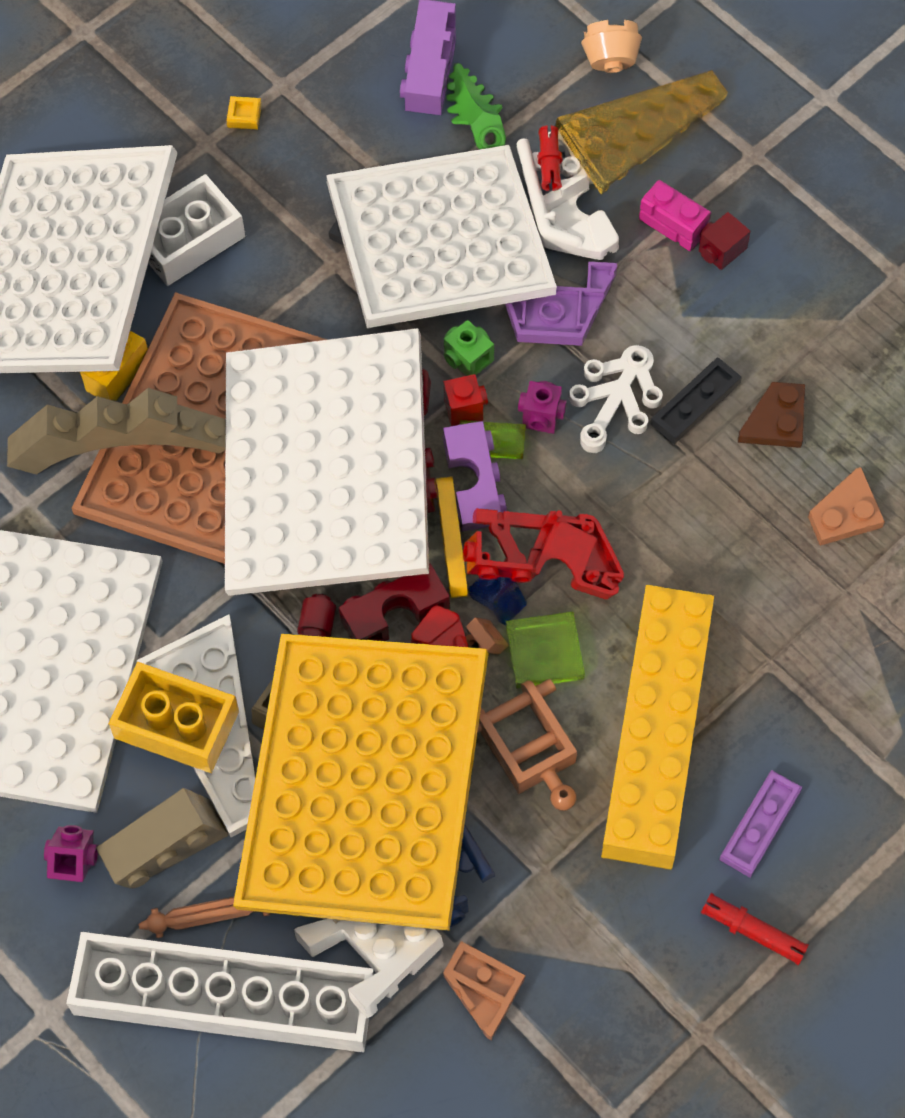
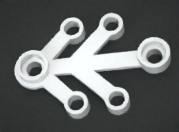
(617, 392)

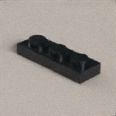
(695, 400)

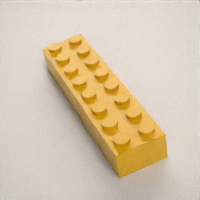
(658, 728)

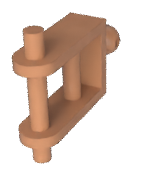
(561, 796)

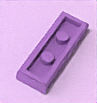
(760, 823)

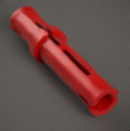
(740, 921)

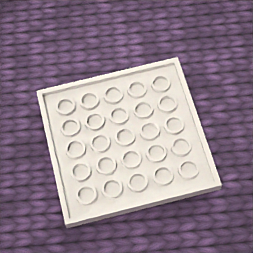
(439, 236)

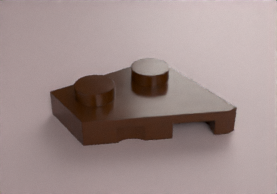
(777, 417)

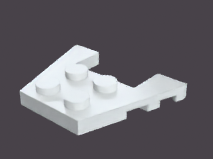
(386, 948)

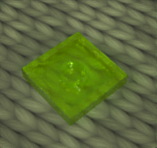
(545, 649)

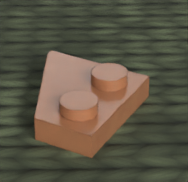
(846, 511)
(483, 986)

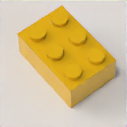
(174, 717)

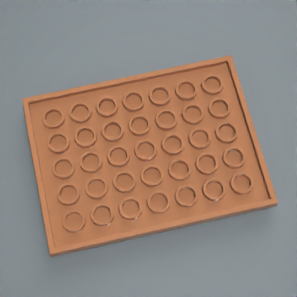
(169, 489)

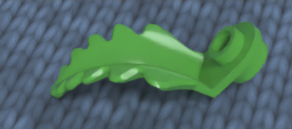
(475, 108)

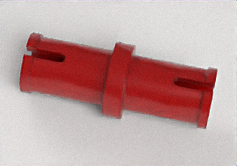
(550, 158)

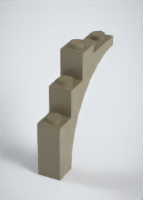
(104, 423)

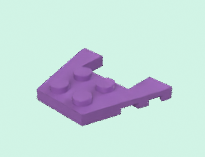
(563, 316)

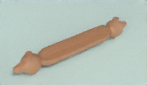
(193, 916)

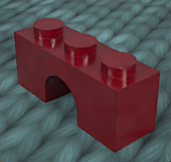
(365, 614)

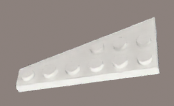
(211, 660)

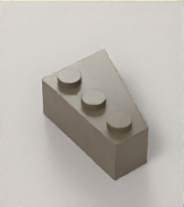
(162, 838)

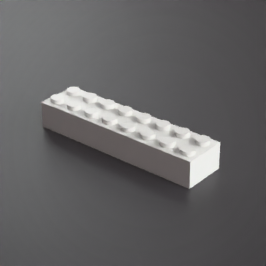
(218, 991)

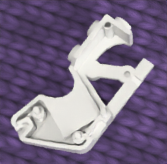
(556, 213)

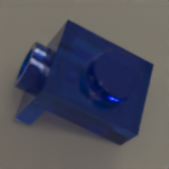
(499, 595)

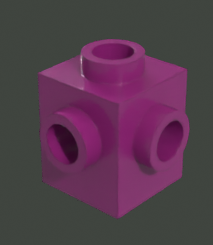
(542, 406)
(70, 853)

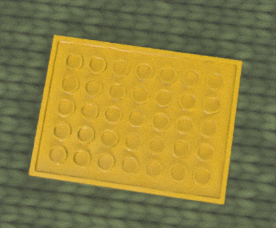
(363, 781)

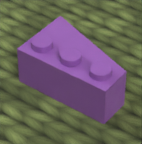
(430, 57)

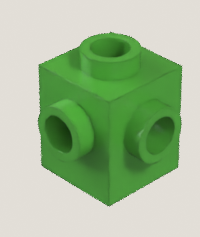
(468, 348)

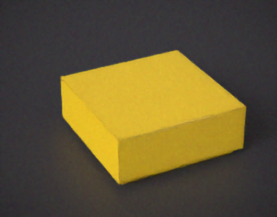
(244, 112)

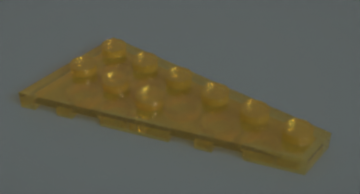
(633, 128)

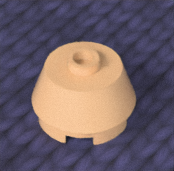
(611, 46)

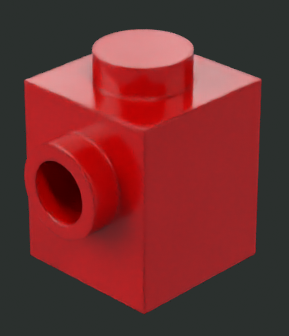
(464, 399)

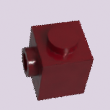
(723, 240)

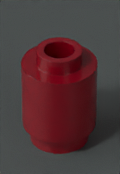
(317, 616)

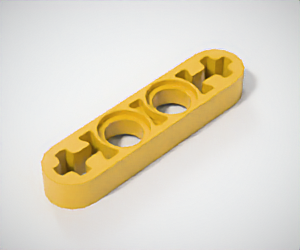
(451, 538)

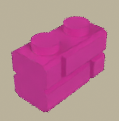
(674, 215)

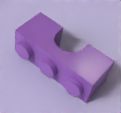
(470, 447)

